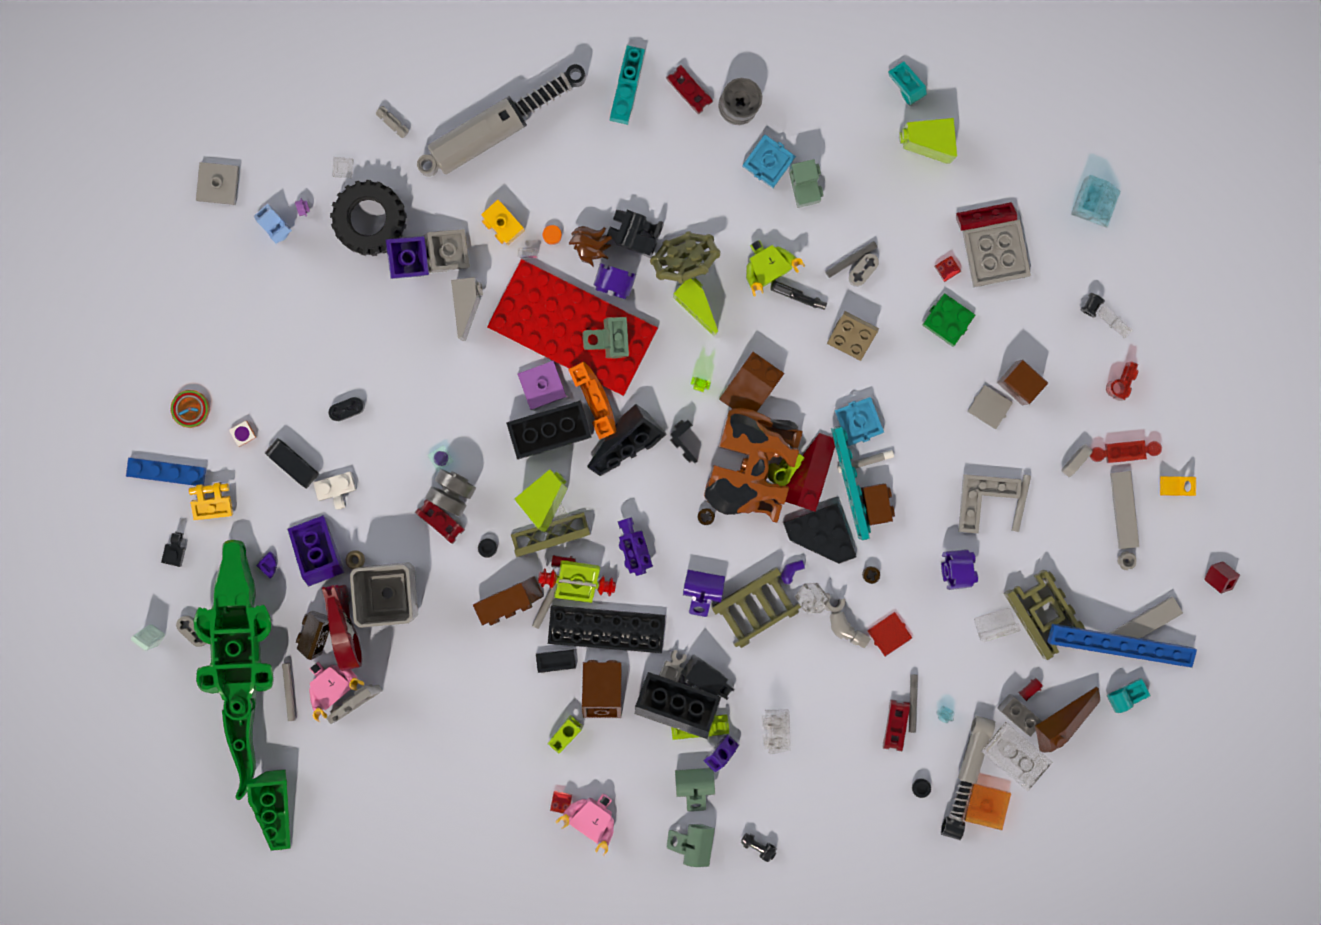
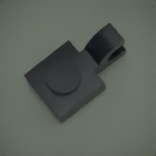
(174, 553)

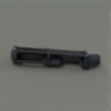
(797, 295)

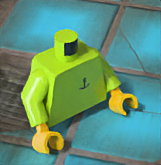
(769, 265)

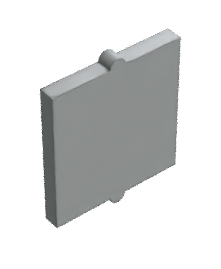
(990, 407)

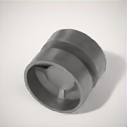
(453, 487)

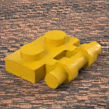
(210, 507)

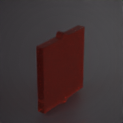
(889, 634)

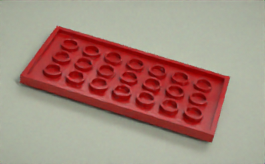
(551, 320)

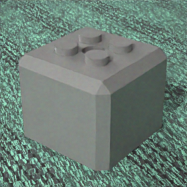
(370, 605)

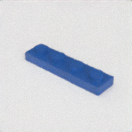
(165, 472)

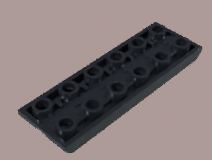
(606, 629)

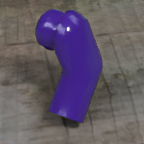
(789, 571)

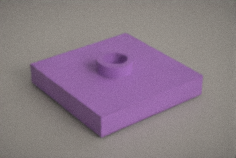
(541, 385)

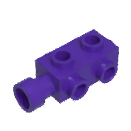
(634, 548)

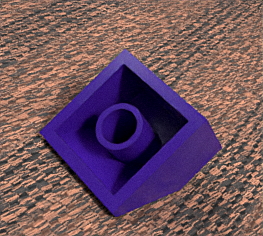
(407, 257)

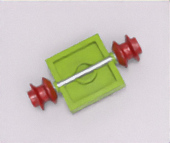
(576, 581)

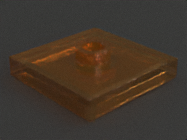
(987, 806)

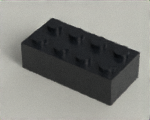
(549, 430)
(677, 705)

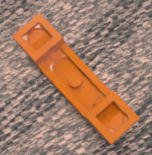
(596, 399)

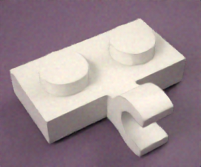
(335, 488)

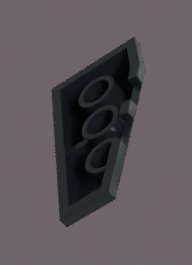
(633, 433)

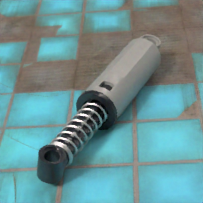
(493, 125)

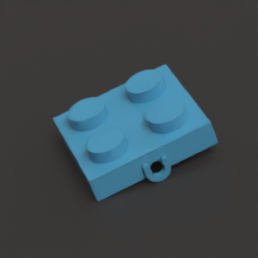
(768, 161)
(859, 421)

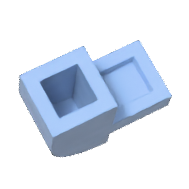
(272, 223)

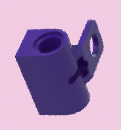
(703, 589)

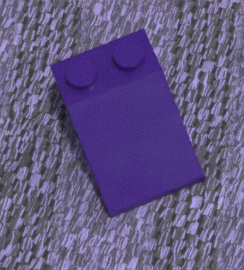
(315, 551)

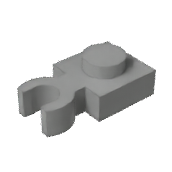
(671, 669)

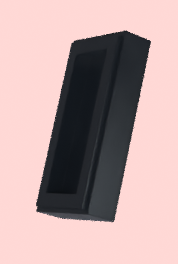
(555, 660)

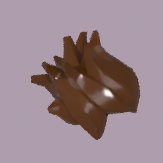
(590, 243)

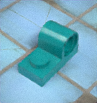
(910, 85)

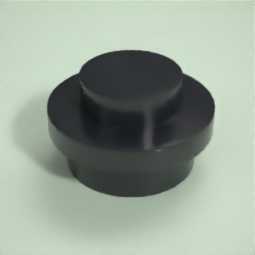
(921, 788)

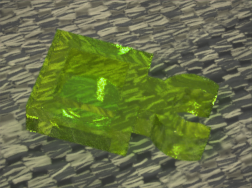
(700, 384)

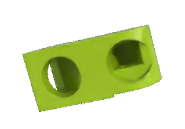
(565, 734)

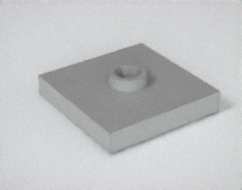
(217, 183)

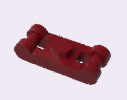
(689, 89)
(440, 521)
(896, 725)

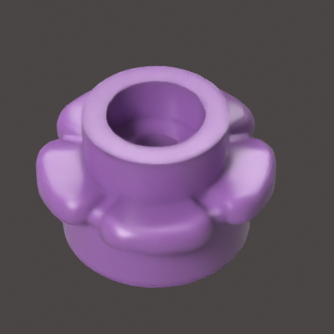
(302, 207)

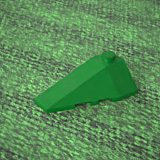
(270, 805)

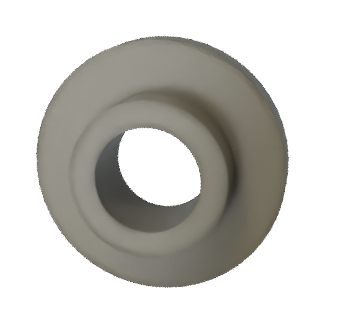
(349, 557)

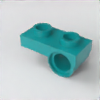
(1128, 695)

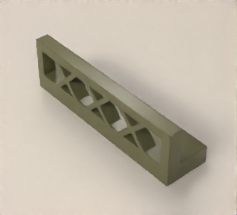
(550, 542)

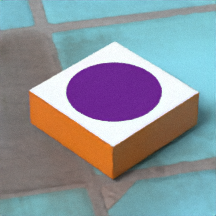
(242, 433)

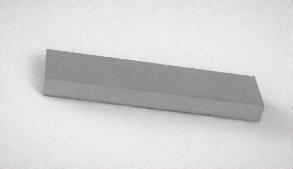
(1124, 510)
(1150, 619)

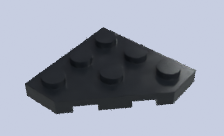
(822, 533)

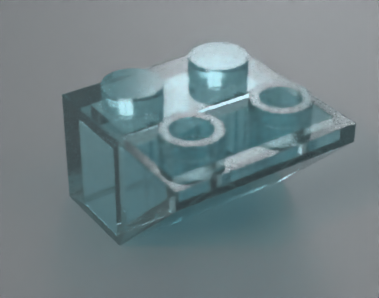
(1096, 201)

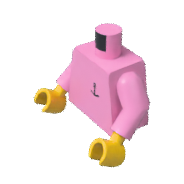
(330, 687)
(591, 819)

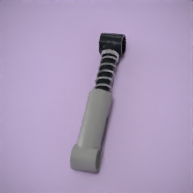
(981, 731)

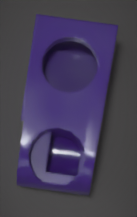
(721, 753)

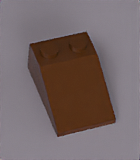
(752, 384)

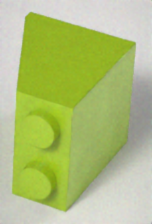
(931, 139)
(543, 498)

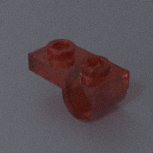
(1129, 373)

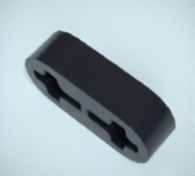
(344, 405)

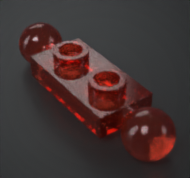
(1126, 451)

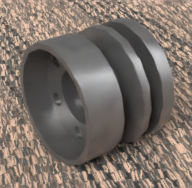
(744, 91)

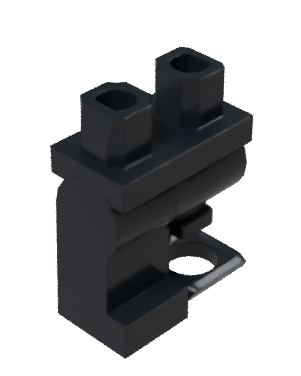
(630, 229)

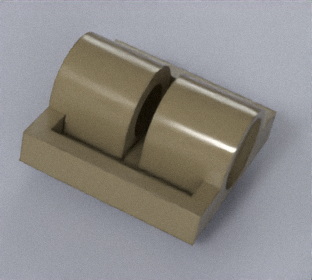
(852, 335)

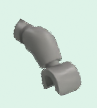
(842, 627)

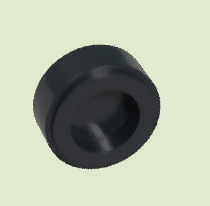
(487, 548)

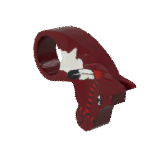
(342, 631)

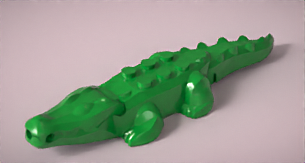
(235, 666)

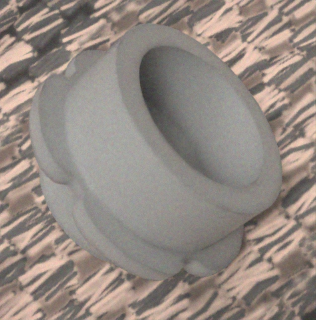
(1130, 564)

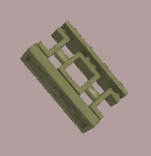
(1033, 621)

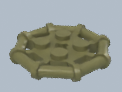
(676, 257)

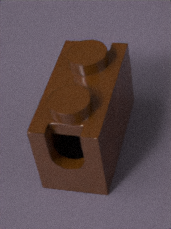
(878, 504)

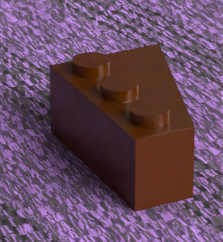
(508, 601)

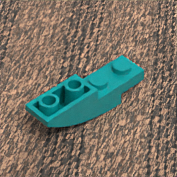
(627, 85)

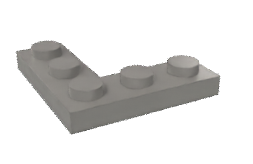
(971, 497)

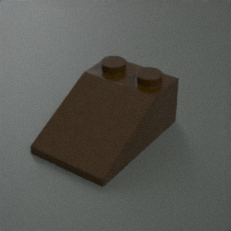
(314, 635)

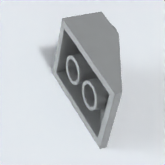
(466, 301)

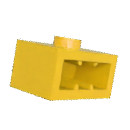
(502, 223)

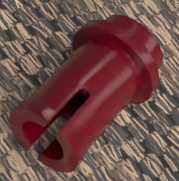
(556, 560)
(1033, 687)

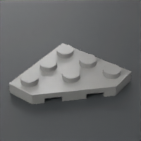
(351, 703)

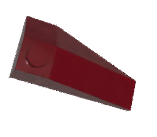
(809, 479)

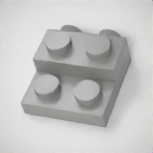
(446, 250)

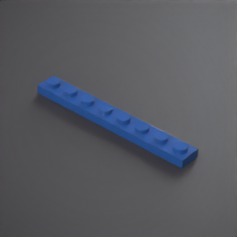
(1122, 645)

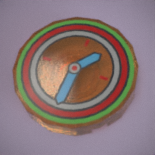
(190, 408)

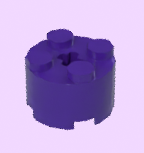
(614, 280)
(959, 569)

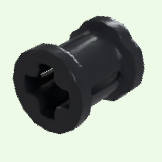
(1092, 305)

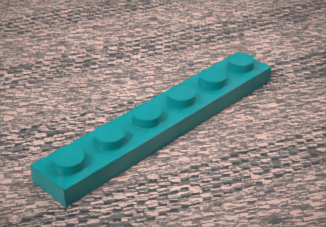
(849, 474)

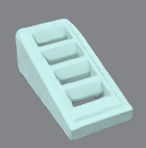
(148, 637)

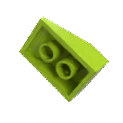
(693, 300)

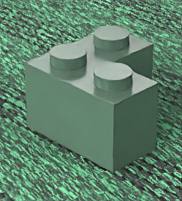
(804, 183)

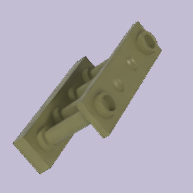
(755, 588)

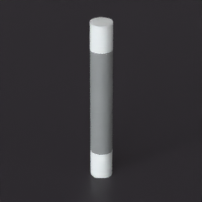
(870, 460)

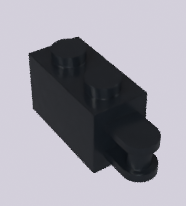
(706, 677)

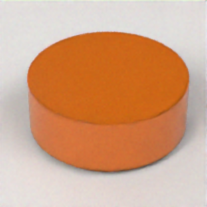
(552, 235)

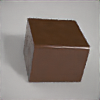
(1022, 382)

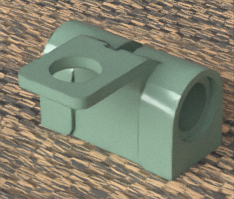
(611, 338)
(695, 785)
(694, 845)

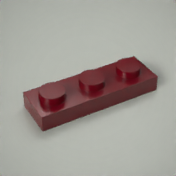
(986, 216)

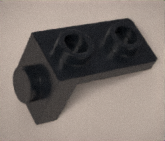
(680, 428)

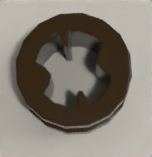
(705, 511)
(876, 577)

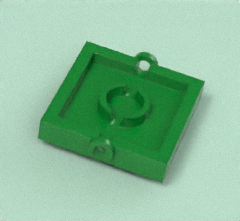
(948, 320)

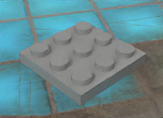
(996, 253)

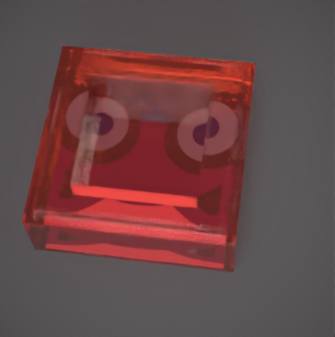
(947, 268)
(560, 802)

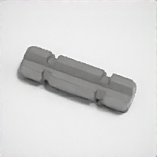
(392, 122)

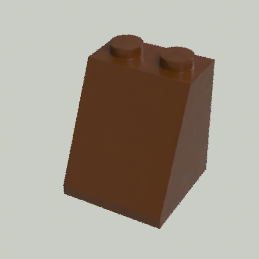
(601, 689)

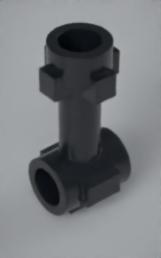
(767, 852)

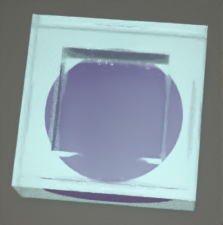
(440, 458)

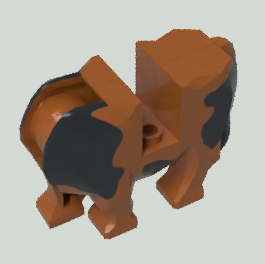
(760, 440)

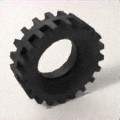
(346, 202)

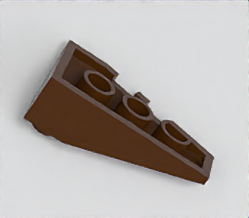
(1062, 725)

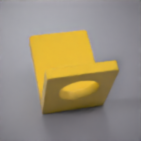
(1175, 486)

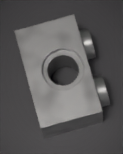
(1019, 714)

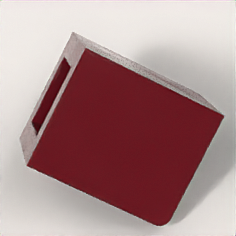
(1222, 577)

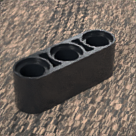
(291, 463)

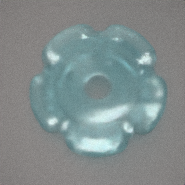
(945, 714)

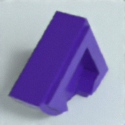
(268, 565)

